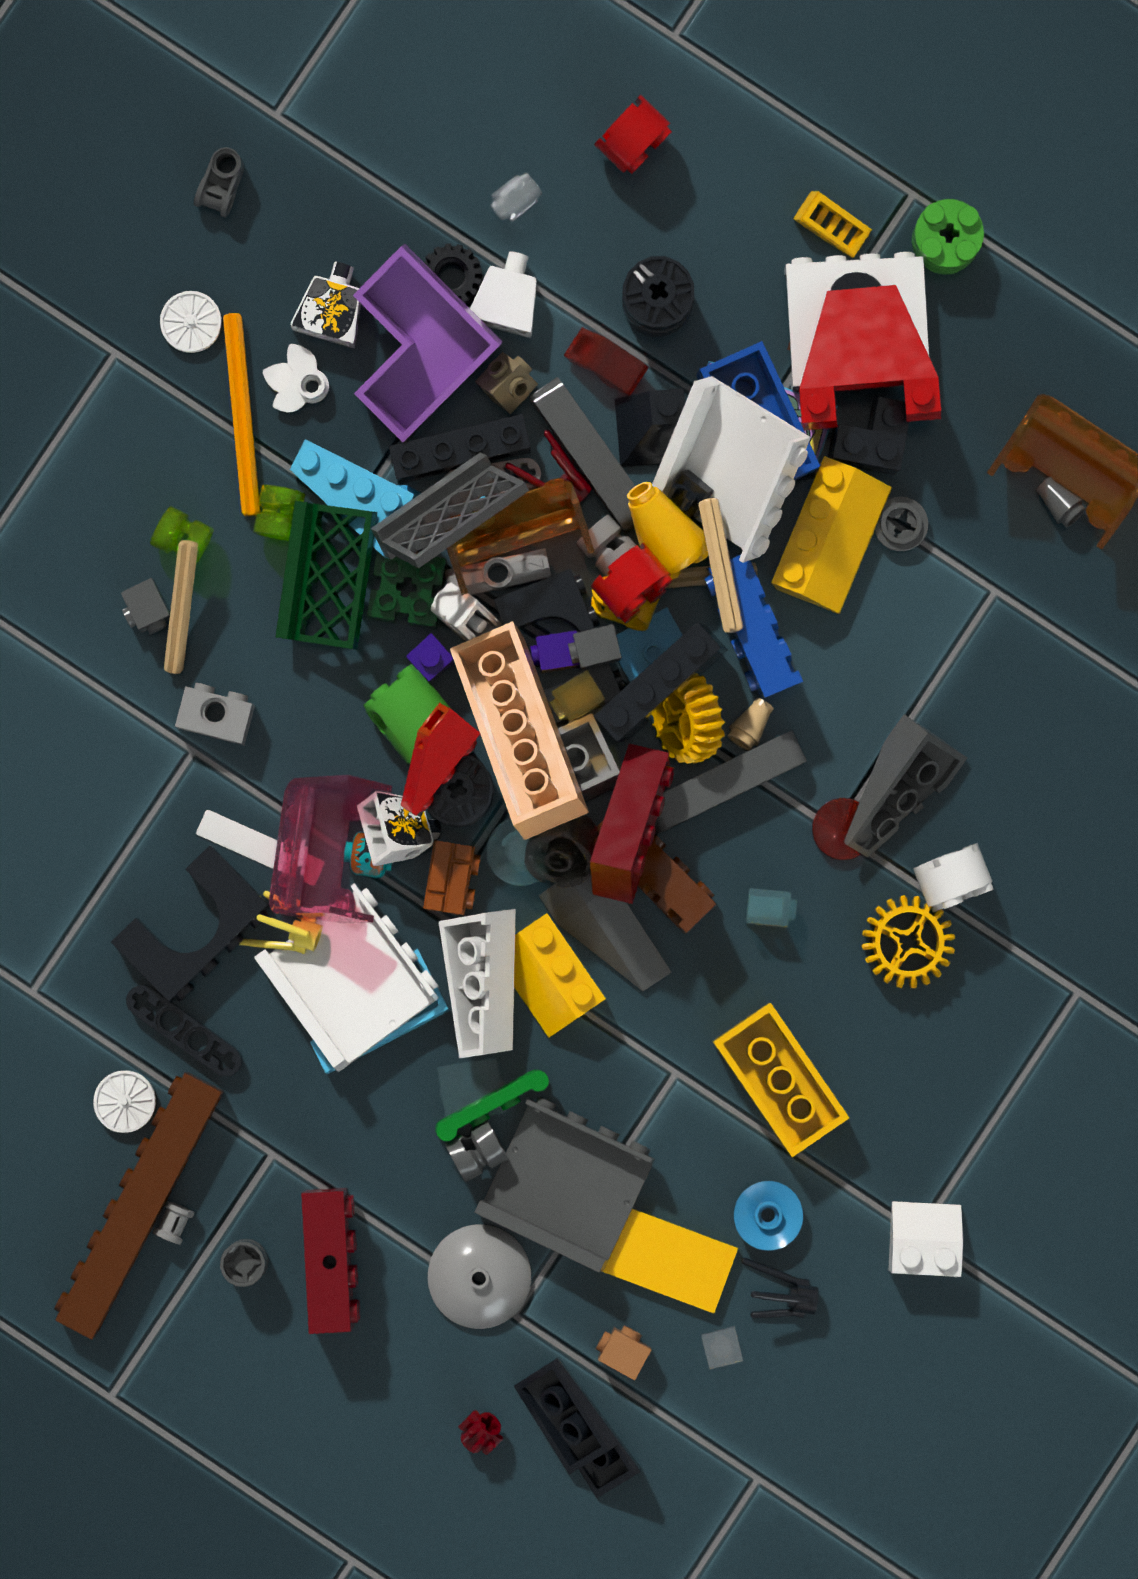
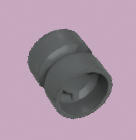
(476, 1151)
(244, 1262)

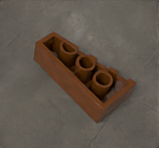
(672, 889)

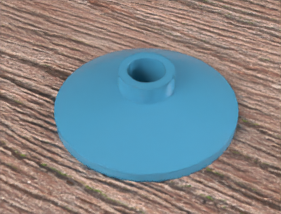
(786, 1220)

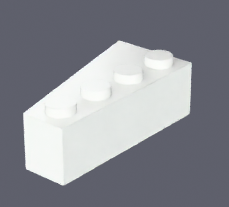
(481, 980)

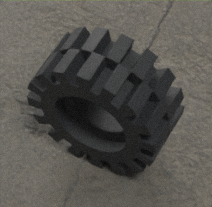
(463, 258)

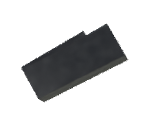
(576, 1428)

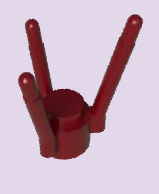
(571, 474)

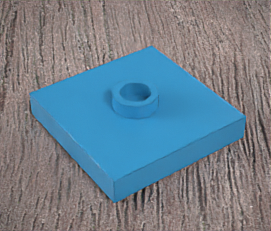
(644, 647)

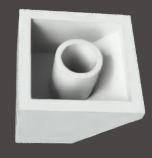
(926, 1239)

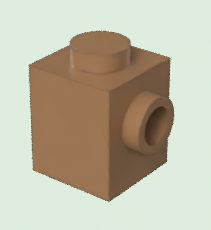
(623, 1351)

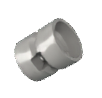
(604, 534)

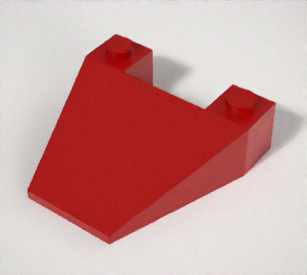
(862, 344)

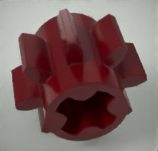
(480, 1432)

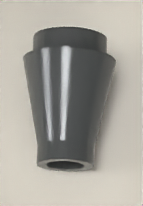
(1062, 503)

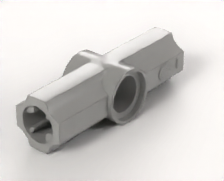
(521, 570)

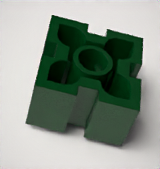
(388, 601)

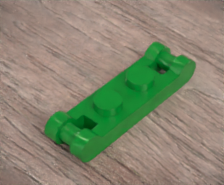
(477, 1111)

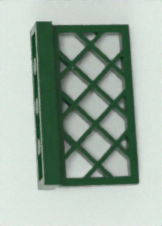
(300, 575)

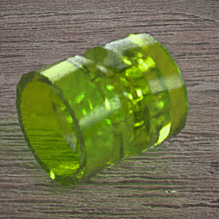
(269, 522)
(172, 528)

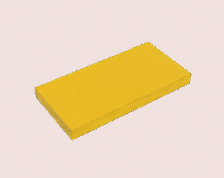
(671, 1260)

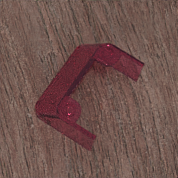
(313, 847)

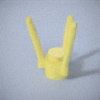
(303, 933)

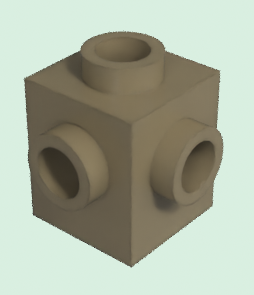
(507, 382)

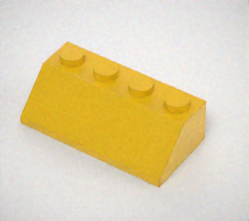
(831, 535)

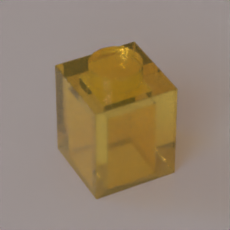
(576, 697)

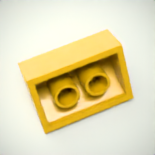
(552, 977)

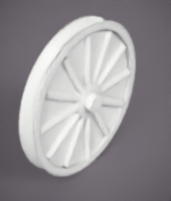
(190, 321)
(124, 1101)

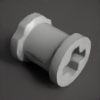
(173, 1222)

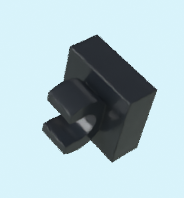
(688, 493)

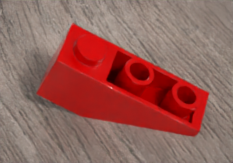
(437, 750)

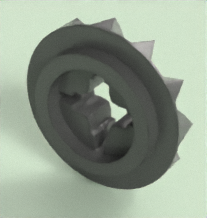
(916, 519)

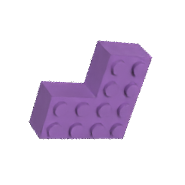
(438, 339)

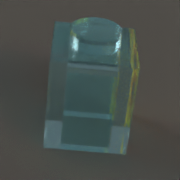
(770, 907)

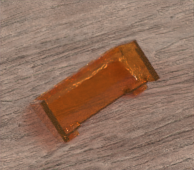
(1077, 458)
(525, 521)

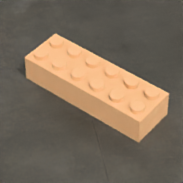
(518, 731)

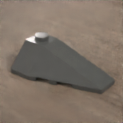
(905, 774)
(608, 931)

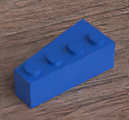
(759, 640)

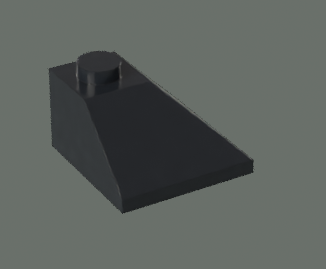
(646, 425)

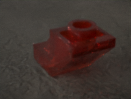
(607, 360)

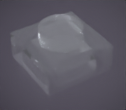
(722, 1347)

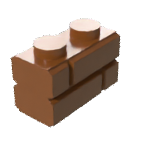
(450, 878)

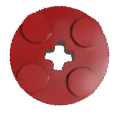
(633, 134)
(632, 582)

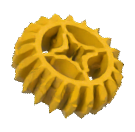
(690, 722)
(922, 916)

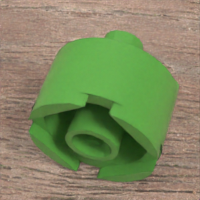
(961, 222)

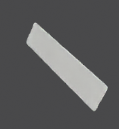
(238, 838)

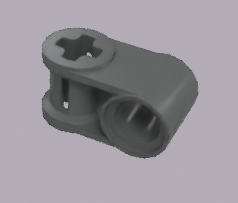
(220, 184)

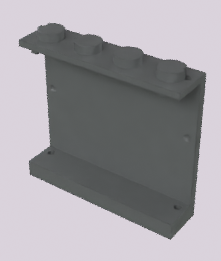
(567, 1184)

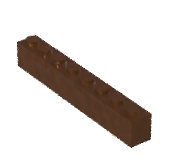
(138, 1206)

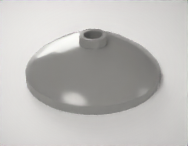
(485, 1251)

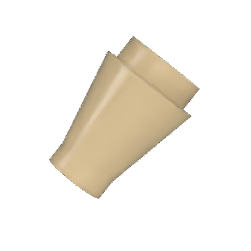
(749, 726)

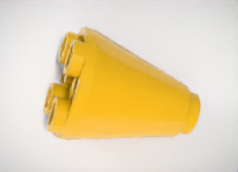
(665, 529)

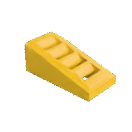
(809, 206)

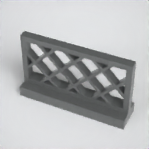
(431, 511)

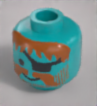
(360, 860)

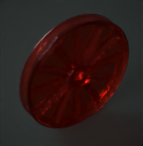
(832, 826)

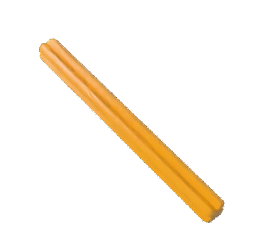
(241, 414)

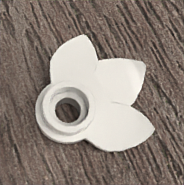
(291, 380)

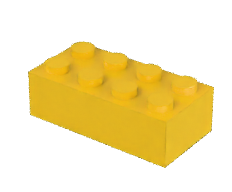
(780, 1079)

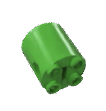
(403, 709)

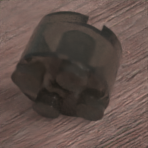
(562, 852)

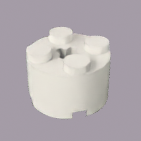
(954, 878)

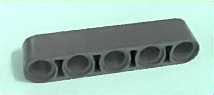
(585, 449)
(729, 780)

